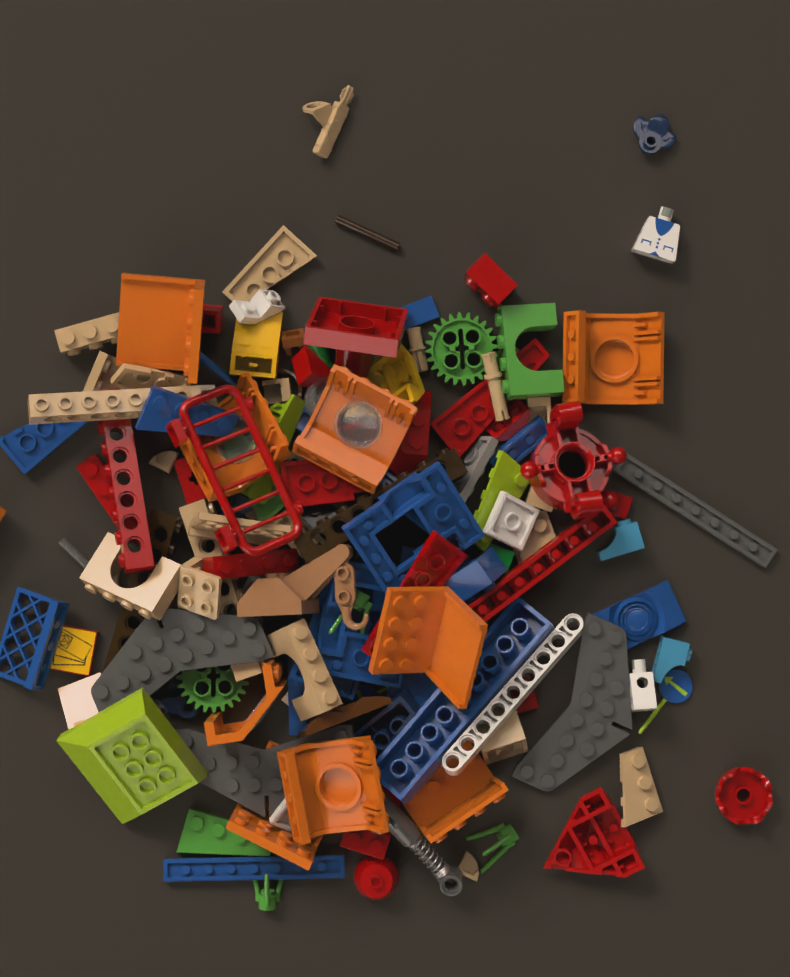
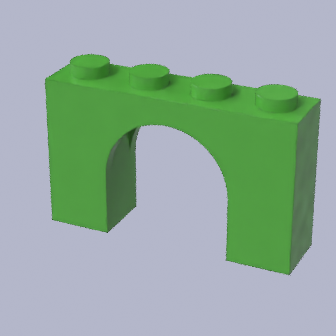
(518, 380)

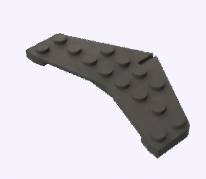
(184, 643)
(586, 725)
(250, 772)

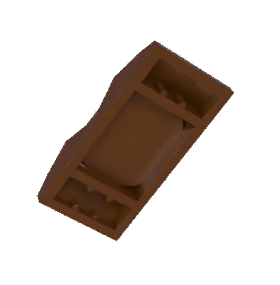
(343, 713)

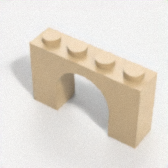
(149, 598)
(319, 690)

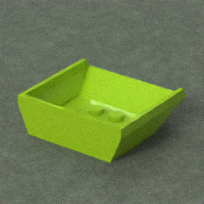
(132, 756)

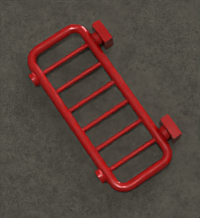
(229, 537)

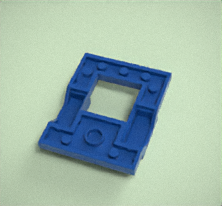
(435, 504)
(343, 648)

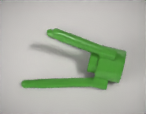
(362, 601)
(506, 837)
(267, 898)

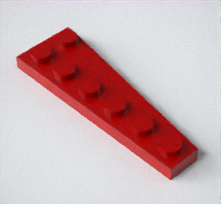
(474, 412)
(431, 568)

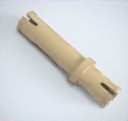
(494, 382)

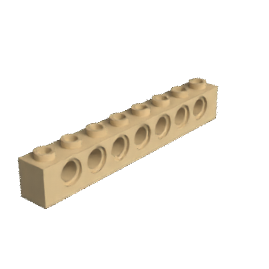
(98, 404)
(242, 670)

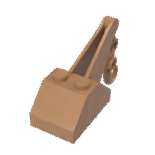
(299, 590)

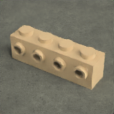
(88, 334)

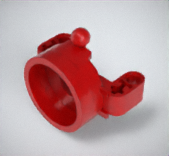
(574, 495)

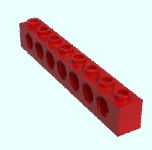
(130, 561)
(541, 563)

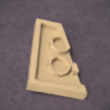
(137, 377)
(639, 791)

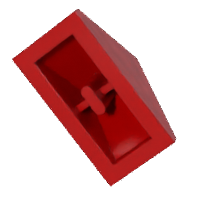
(308, 367)

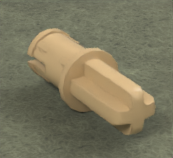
(417, 348)

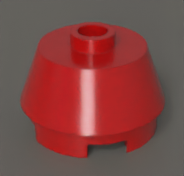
(376, 878)

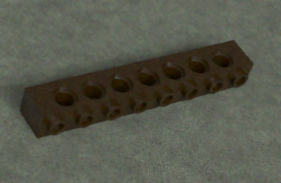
(157, 520)
(309, 550)

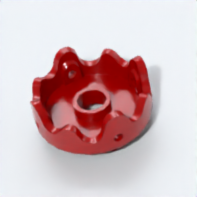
(755, 806)

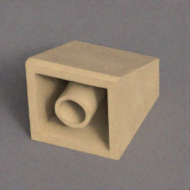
(506, 741)

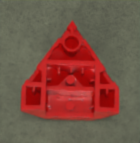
(415, 443)
(595, 840)

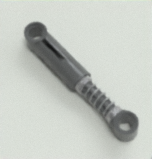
(410, 836)

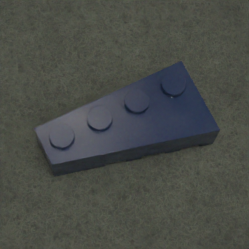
(388, 721)

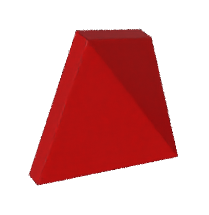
(505, 429)

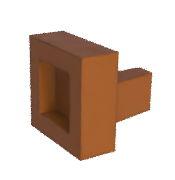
(291, 339)

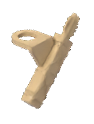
(331, 119)

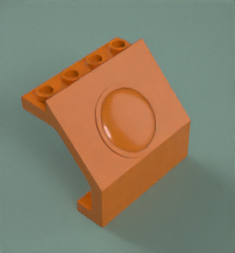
(613, 358)
(333, 788)

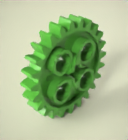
(440, 350)
(192, 677)

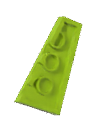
(503, 477)

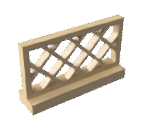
(205, 525)

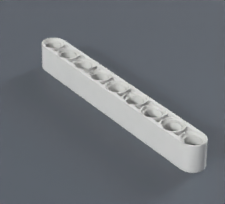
(508, 704)

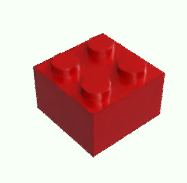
(489, 281)

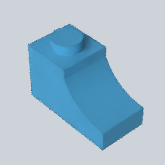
(624, 540)
(668, 655)

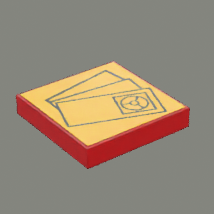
(75, 650)

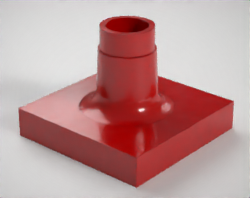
(356, 331)

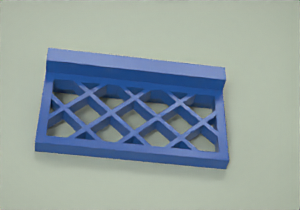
(39, 664)

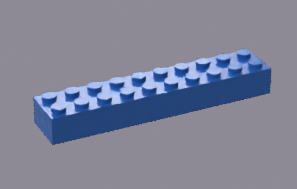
(439, 723)

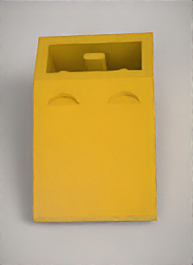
(257, 348)

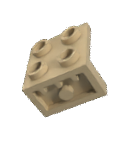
(101, 373)
(199, 590)

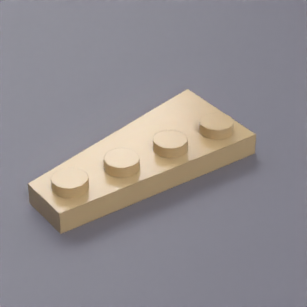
(273, 263)

